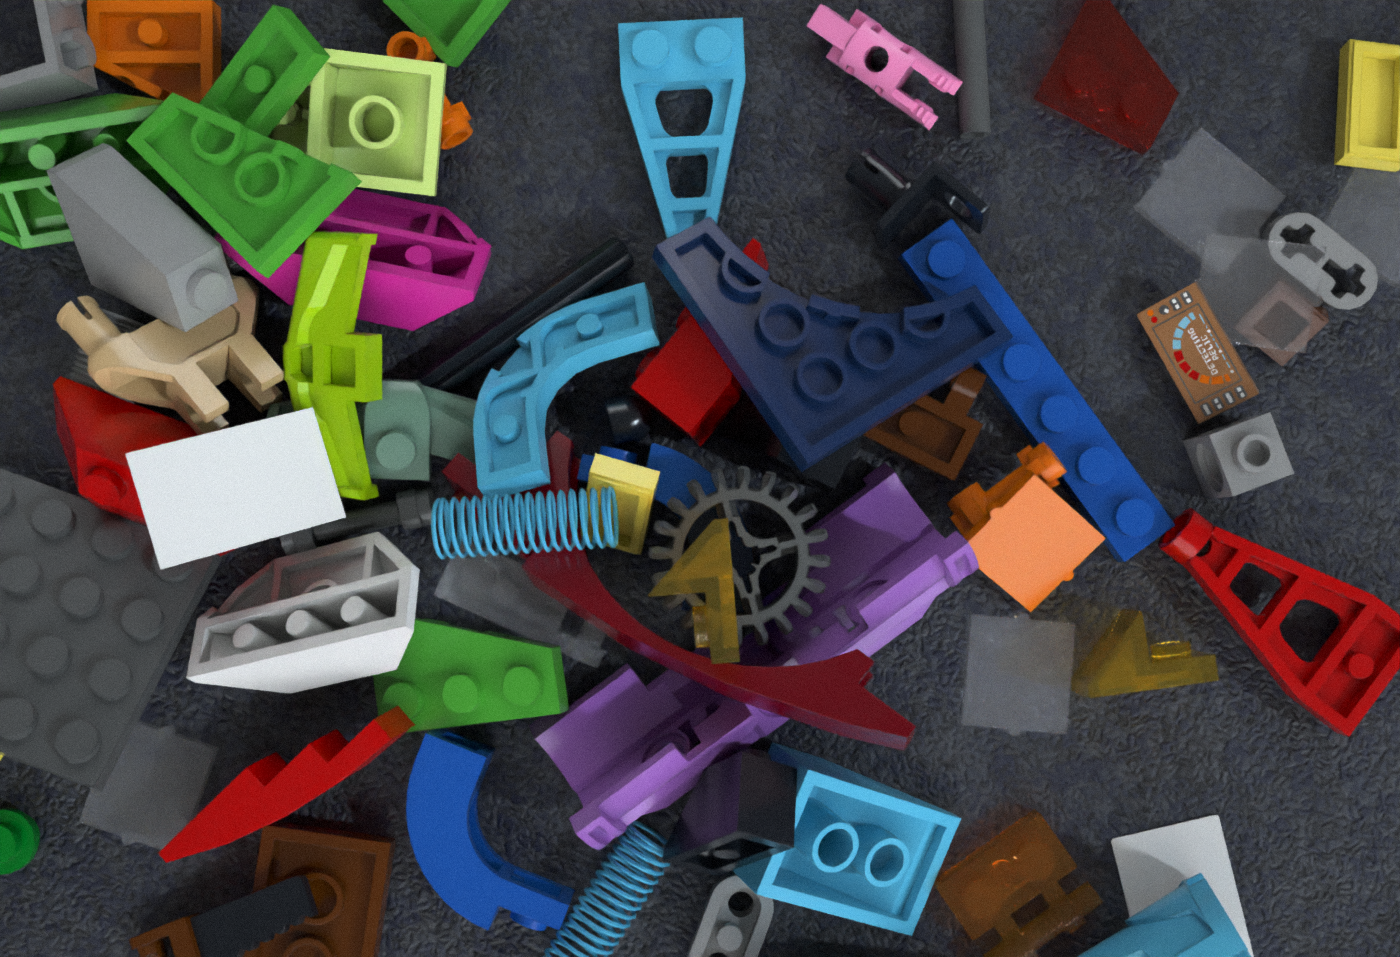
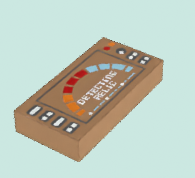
(1197, 353)

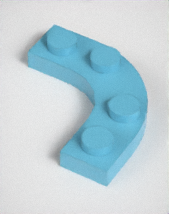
(516, 399)

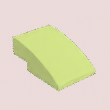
(372, 119)

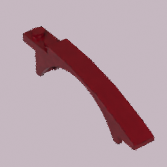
(818, 693)

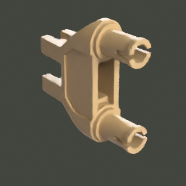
(179, 367)

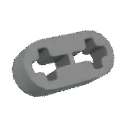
(1338, 254)

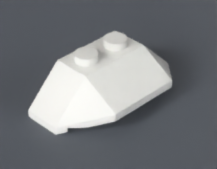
(311, 620)

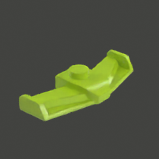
(327, 360)

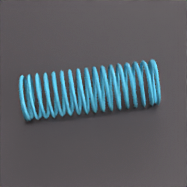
(540, 518)
(636, 867)

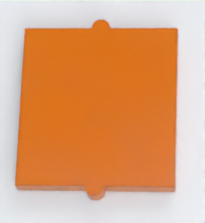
(1031, 541)

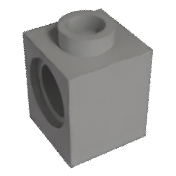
(1238, 456)

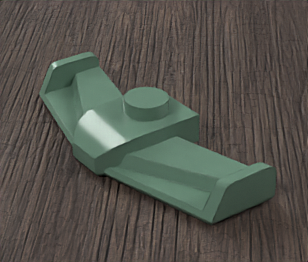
(410, 428)

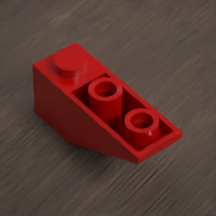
(688, 376)

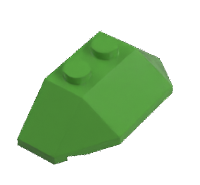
(48, 135)

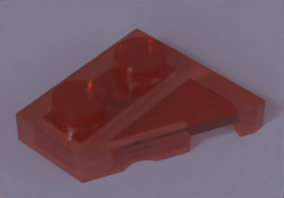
(1108, 79)

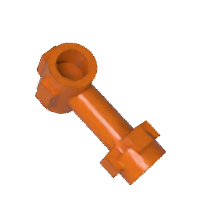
(455, 117)
(971, 503)

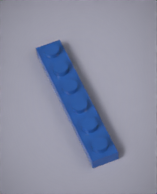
(1045, 400)

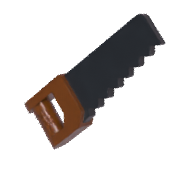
(235, 925)

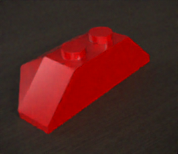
(98, 433)

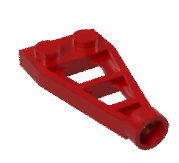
(1350, 665)

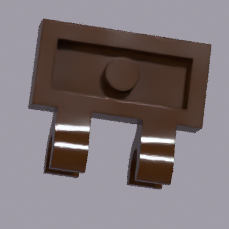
(934, 431)

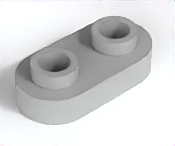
(731, 930)

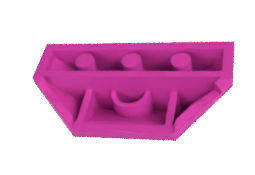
(416, 271)

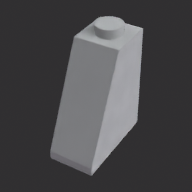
(140, 240)

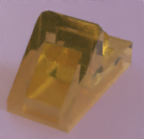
(708, 569)
(1123, 663)

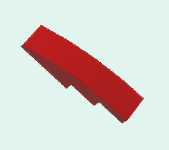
(276, 789)

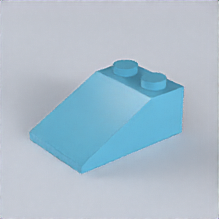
(856, 847)

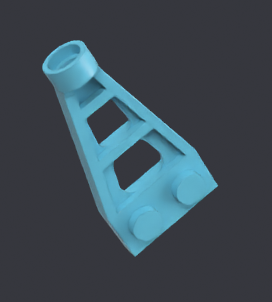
(684, 58)

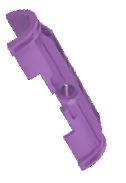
(627, 739)

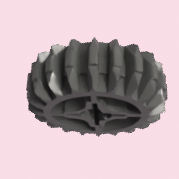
(794, 542)

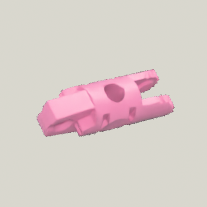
(856, 43)

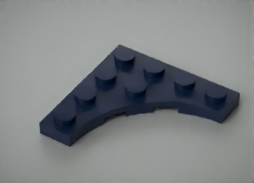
(818, 363)

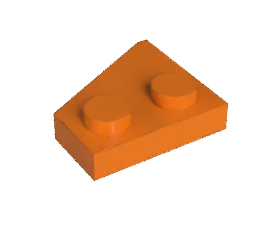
(158, 44)

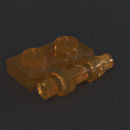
(1006, 876)

